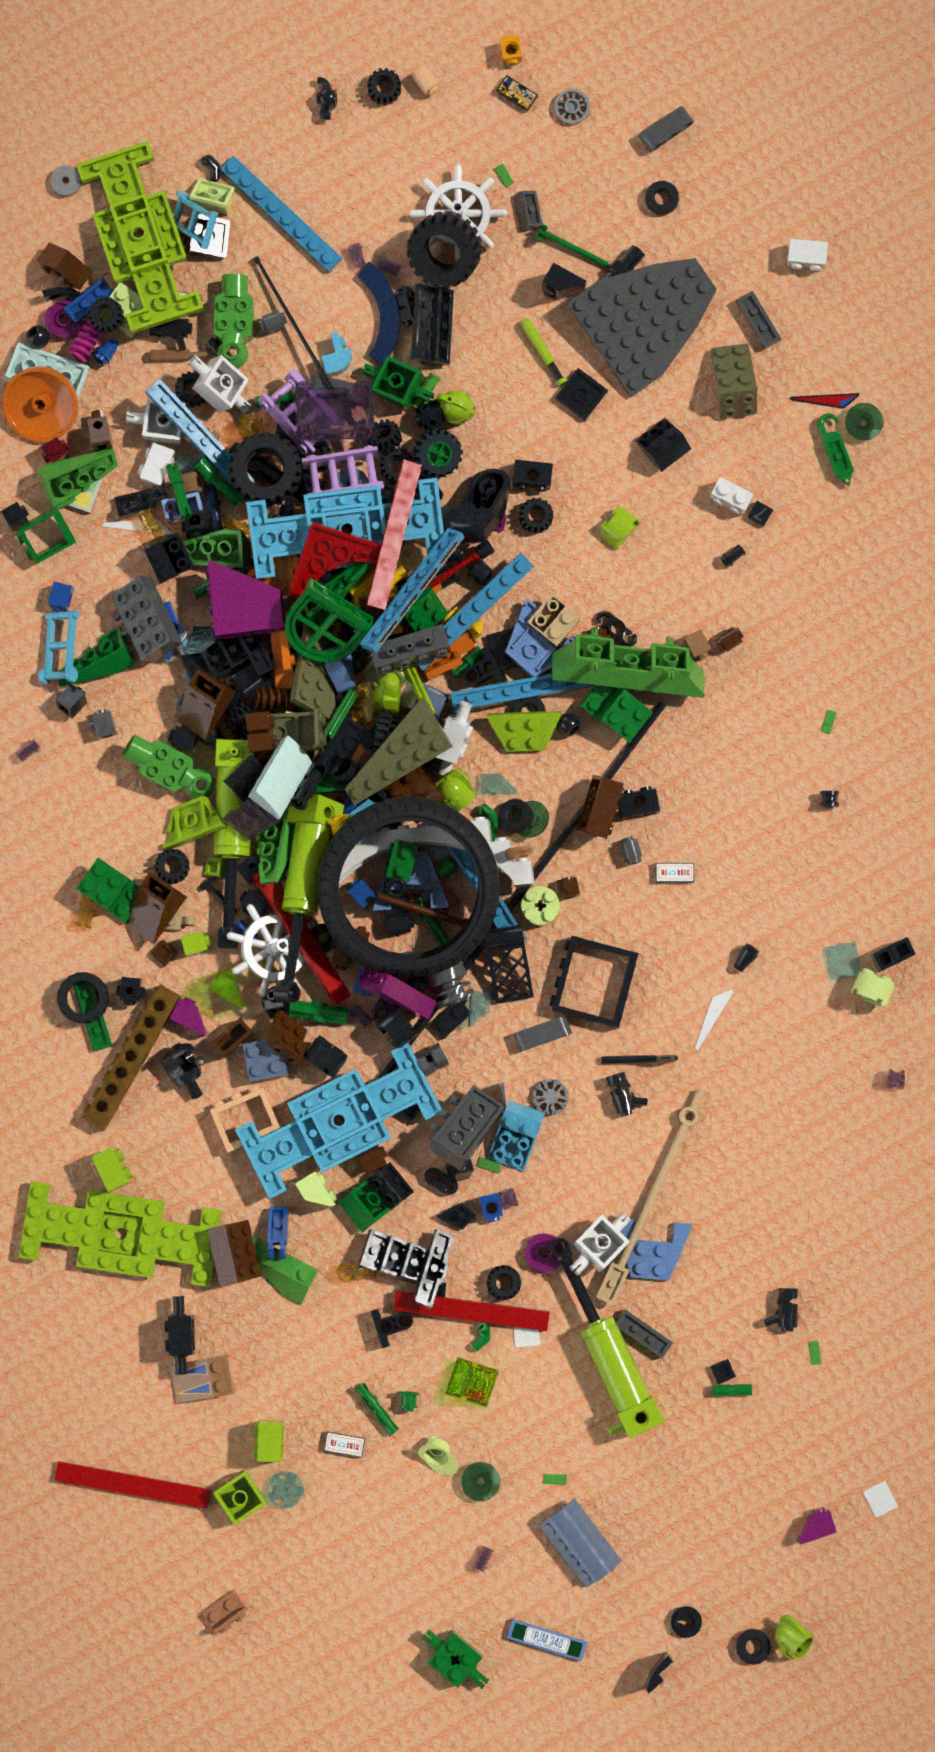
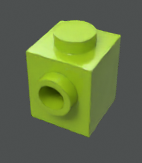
(195, 943)

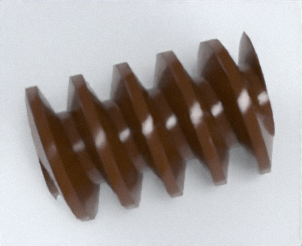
(271, 698)

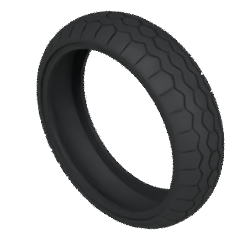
(415, 964)

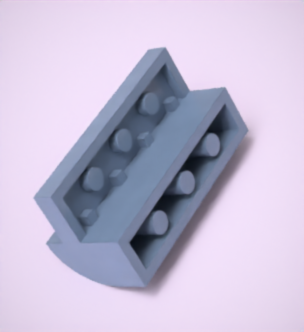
(580, 1543)

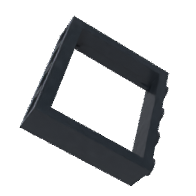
(560, 982)

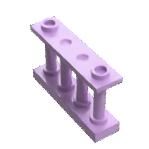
(268, 405)
(367, 452)

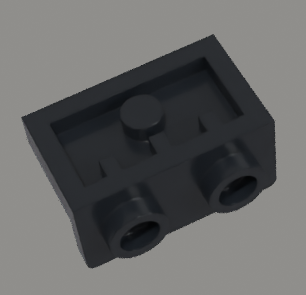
(390, 1185)

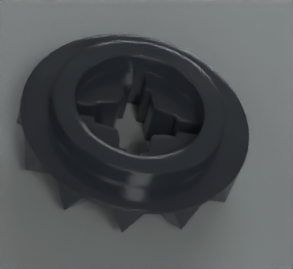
(693, 1628)

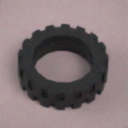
(102, 1003)

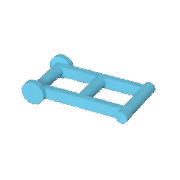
(183, 198)
(70, 672)

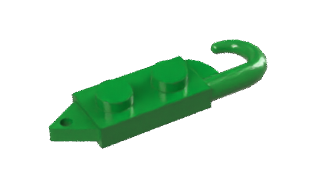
(835, 450)

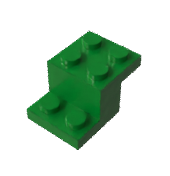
(425, 611)
(616, 710)
(109, 889)

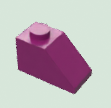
(189, 1015)
(817, 1526)

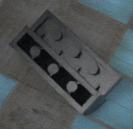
(432, 325)

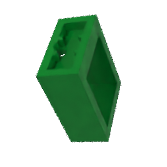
(68, 541)

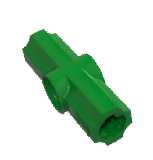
(318, 1012)

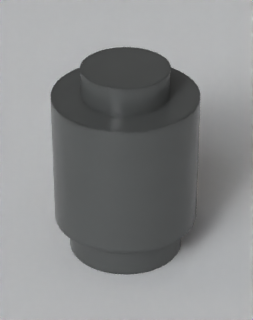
(272, 322)
(630, 850)

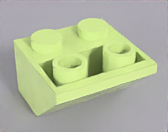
(314, 1190)

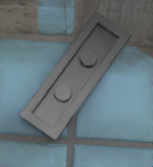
(758, 320)
(643, 1333)

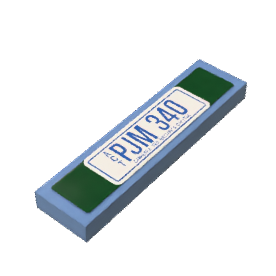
(547, 1639)

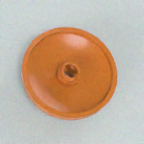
(27, 413)

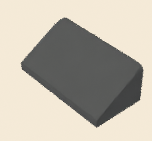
(528, 210)

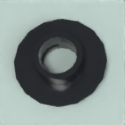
(329, 944)

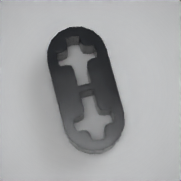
(439, 1185)

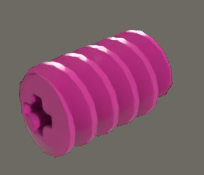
(85, 342)

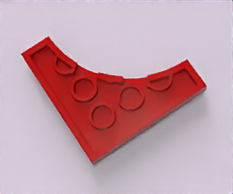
(327, 549)

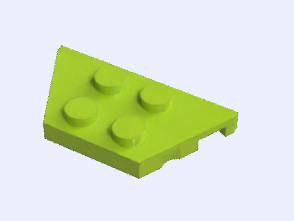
(524, 729)
(192, 821)

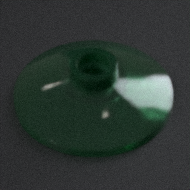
(865, 412)
(539, 813)
(473, 1489)

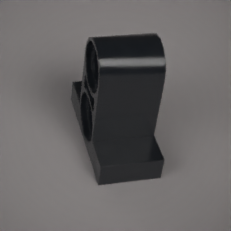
(480, 669)
(394, 1321)

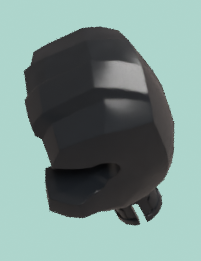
(183, 1067)

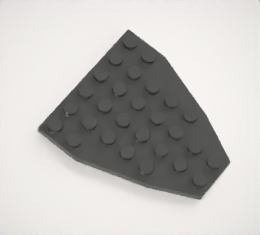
(644, 317)

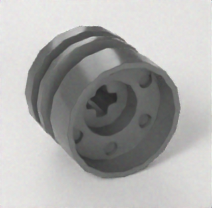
(450, 985)

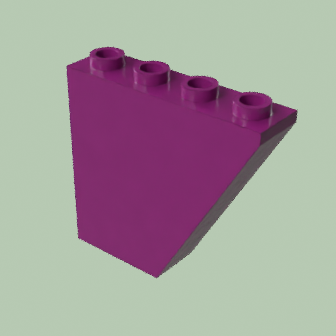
(242, 604)
(396, 993)

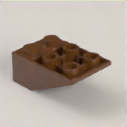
(204, 703)
(154, 907)

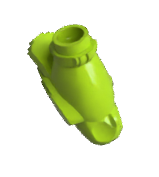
(387, 694)

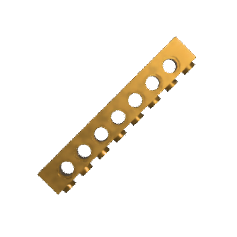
(102, 1119)

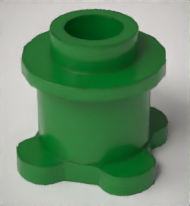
(446, 868)
(408, 1400)

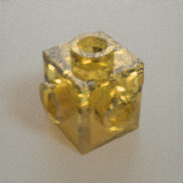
(251, 423)

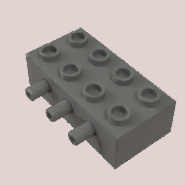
(145, 619)
(411, 649)
(465, 1127)

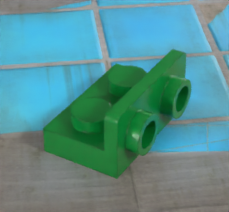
(401, 860)

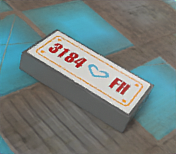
(674, 872)
(344, 1444)

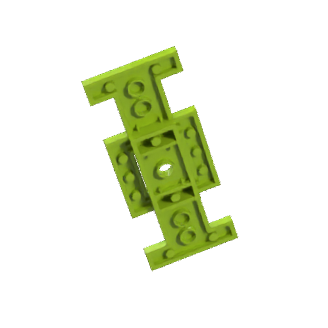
(146, 257)
(96, 1230)

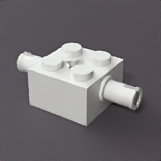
(220, 383)
(153, 428)
(458, 731)
(612, 1244)

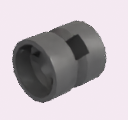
(438, 1056)

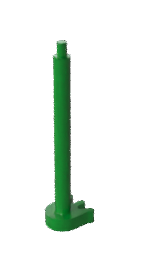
(544, 233)

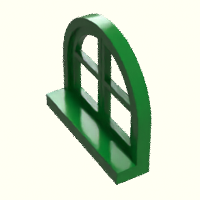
(338, 608)

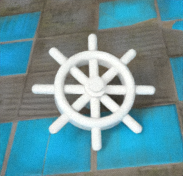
(459, 207)
(272, 947)

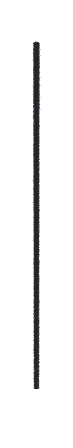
(540, 867)

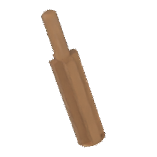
(175, 355)
(518, 852)

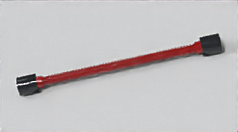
(481, 551)

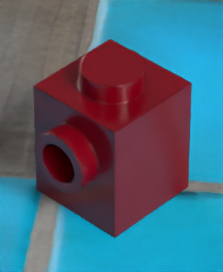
(55, 450)

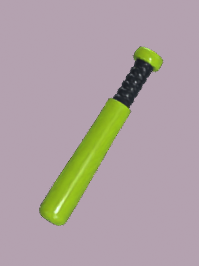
(542, 350)

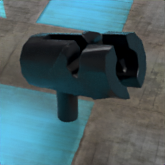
(175, 329)
(622, 1097)
(787, 1313)

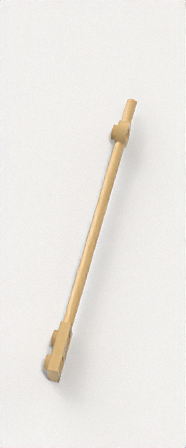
(617, 1273)

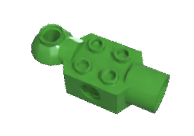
(234, 318)
(167, 766)

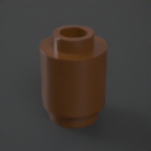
(729, 639)

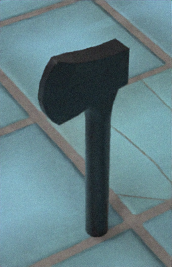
(638, 1059)

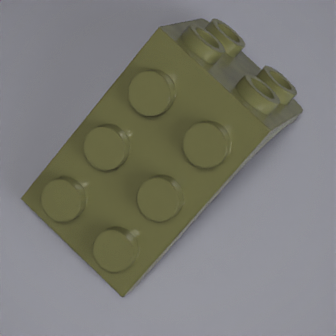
(735, 380)
(303, 728)

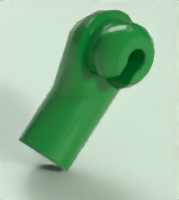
(490, 813)
(484, 1334)

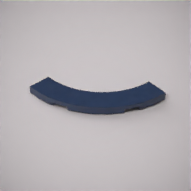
(388, 312)

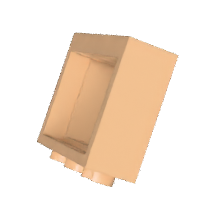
(236, 1100)

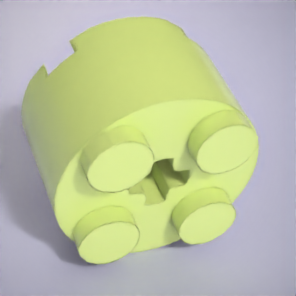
(532, 898)
(873, 988)

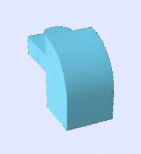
(340, 360)

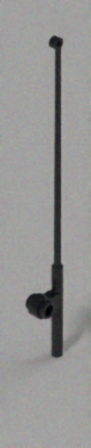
(362, 442)

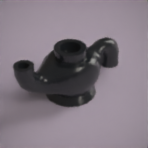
(326, 98)

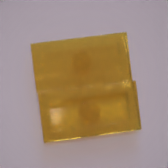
(363, 705)

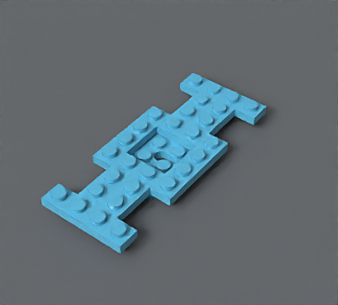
(288, 533)
(314, 1127)

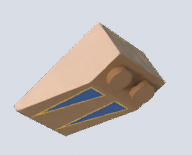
(203, 1379)

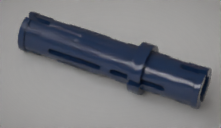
(213, 507)

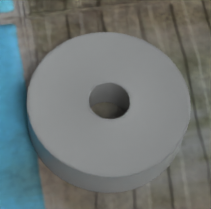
(62, 173)

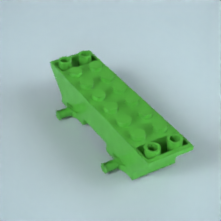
(601, 663)

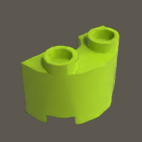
(618, 527)

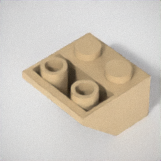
(554, 620)

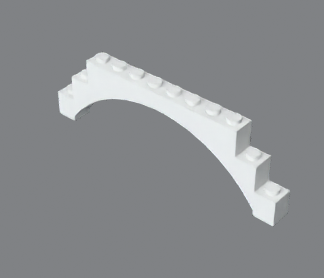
(379, 843)

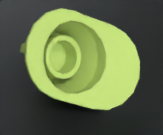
(437, 1455)

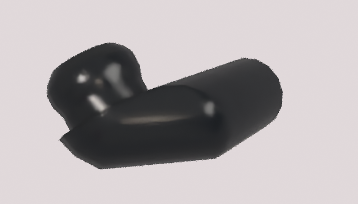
(213, 165)

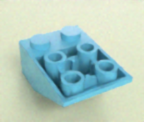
(516, 1135)

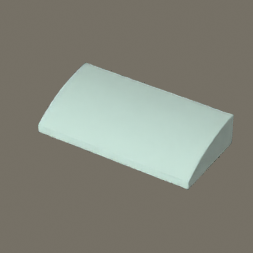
(26, 357)
(281, 777)

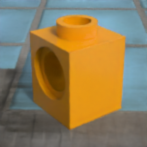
(511, 42)

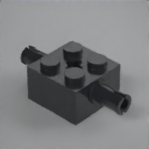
(180, 1335)

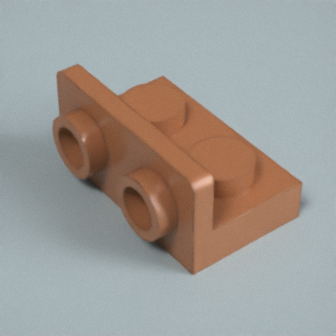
(225, 1611)

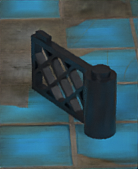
(507, 939)

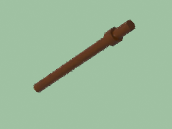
(421, 909)

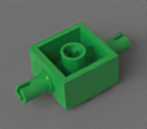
(402, 393)
(468, 1658)

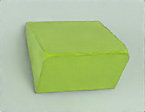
(215, 867)

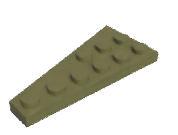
(311, 681)
(407, 748)

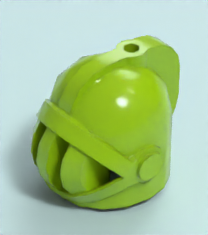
(456, 406)
(456, 789)
(790, 1636)

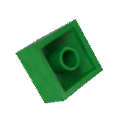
(364, 1206)

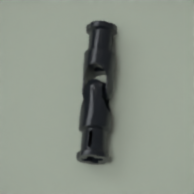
(309, 786)

